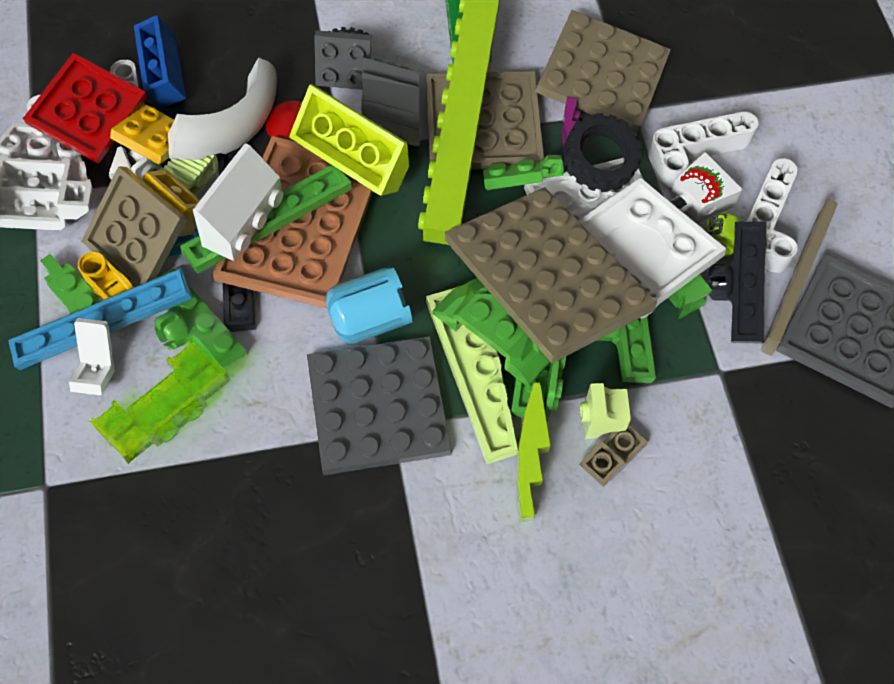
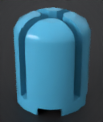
(367, 306)

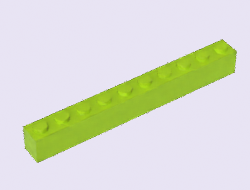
(460, 120)

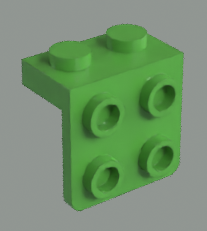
(551, 390)

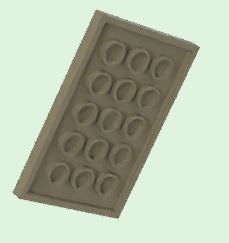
(550, 273)

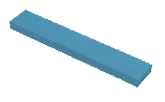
(117, 311)

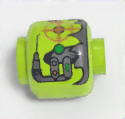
(722, 228)

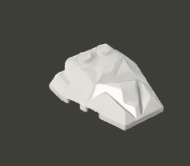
(40, 181)

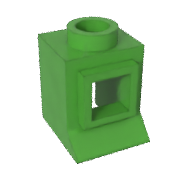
(691, 296)

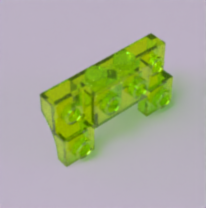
(164, 407)

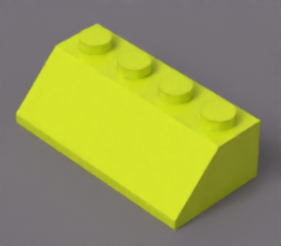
(351, 142)

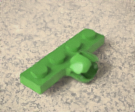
(197, 323)
(634, 351)

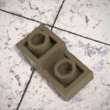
(613, 455)

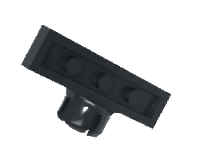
(744, 282)

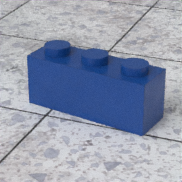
(159, 62)

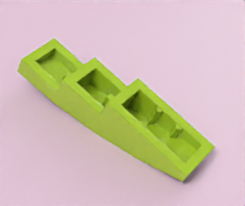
(533, 441)

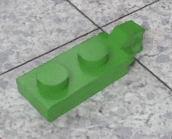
(522, 173)
(68, 285)

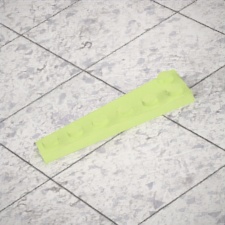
(480, 385)

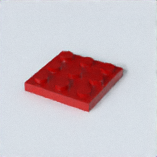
(84, 107)

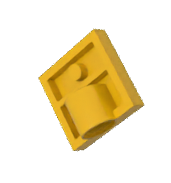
(145, 133)

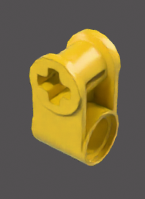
(106, 281)

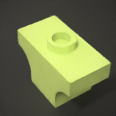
(604, 411)

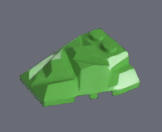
(485, 317)

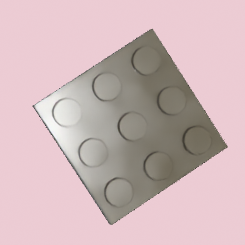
(134, 227)

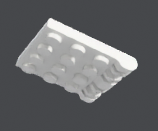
(652, 239)

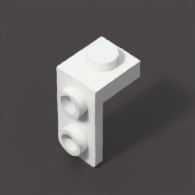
(95, 355)

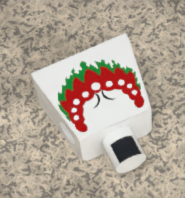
(704, 189)

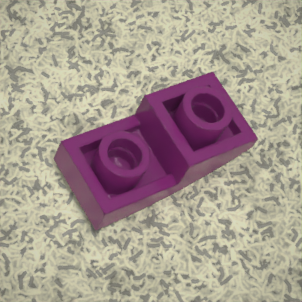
(570, 117)

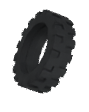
(616, 131)

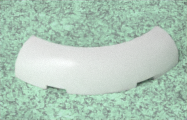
(225, 131)

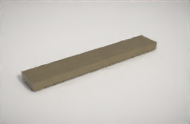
(798, 278)

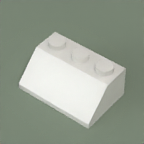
(237, 204)

